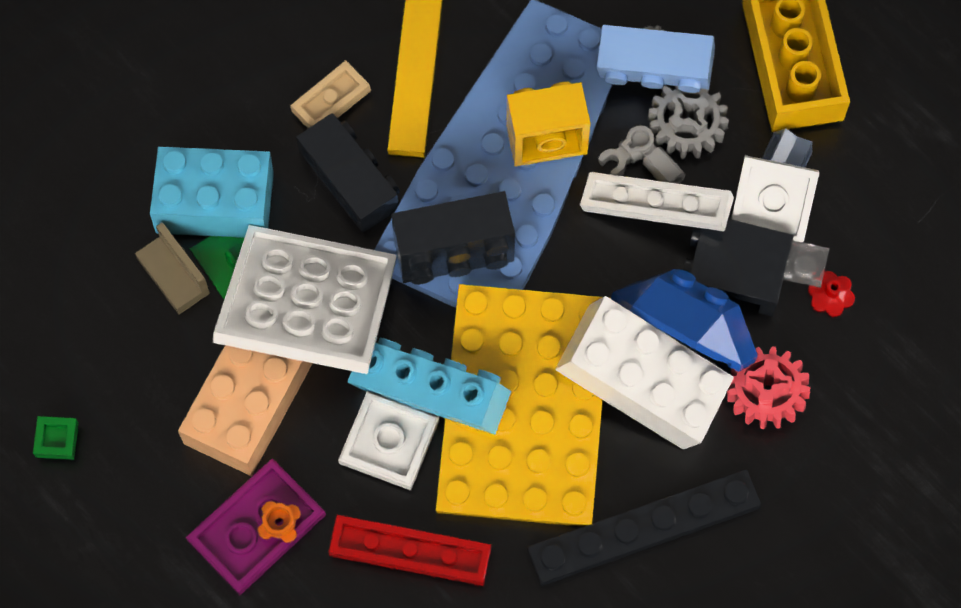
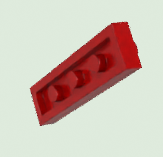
(410, 550)

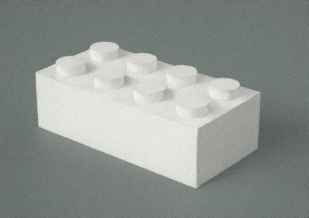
(644, 373)

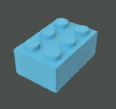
(211, 191)

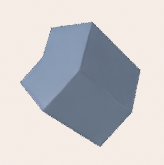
(788, 149)

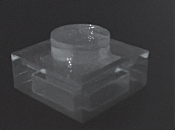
(806, 263)

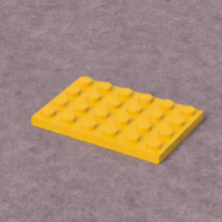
(548, 437)

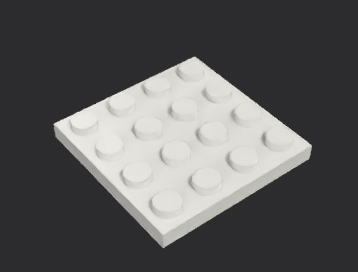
(306, 299)

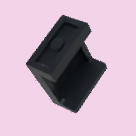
(742, 262)

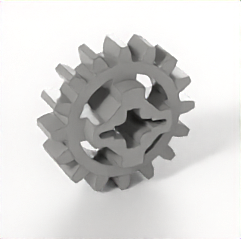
(686, 133)

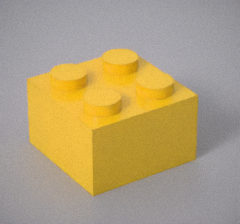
(547, 123)

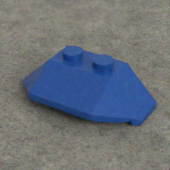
(692, 315)

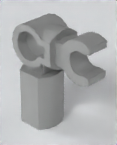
(640, 145)

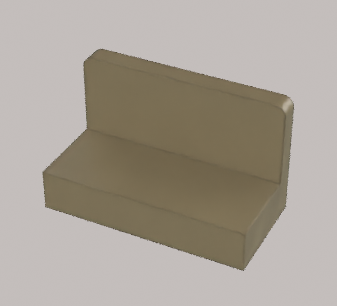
(173, 271)

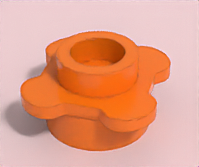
(274, 511)

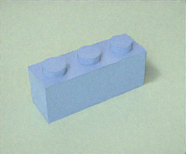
(655, 58)

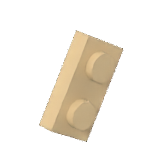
(332, 94)

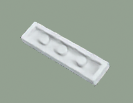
(657, 201)

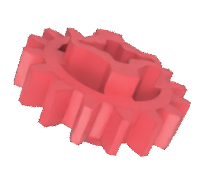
(785, 390)

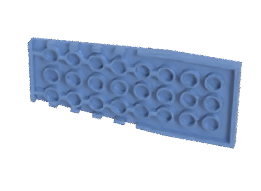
(475, 149)

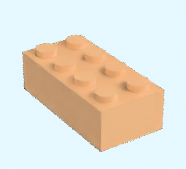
(242, 406)

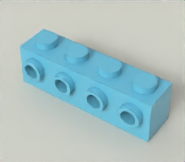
(434, 387)

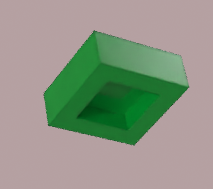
(55, 438)

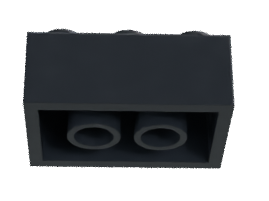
(454, 238)

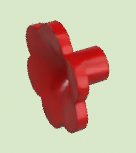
(832, 300)

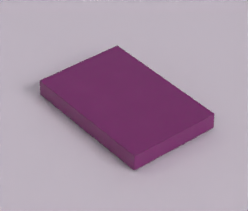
(231, 536)

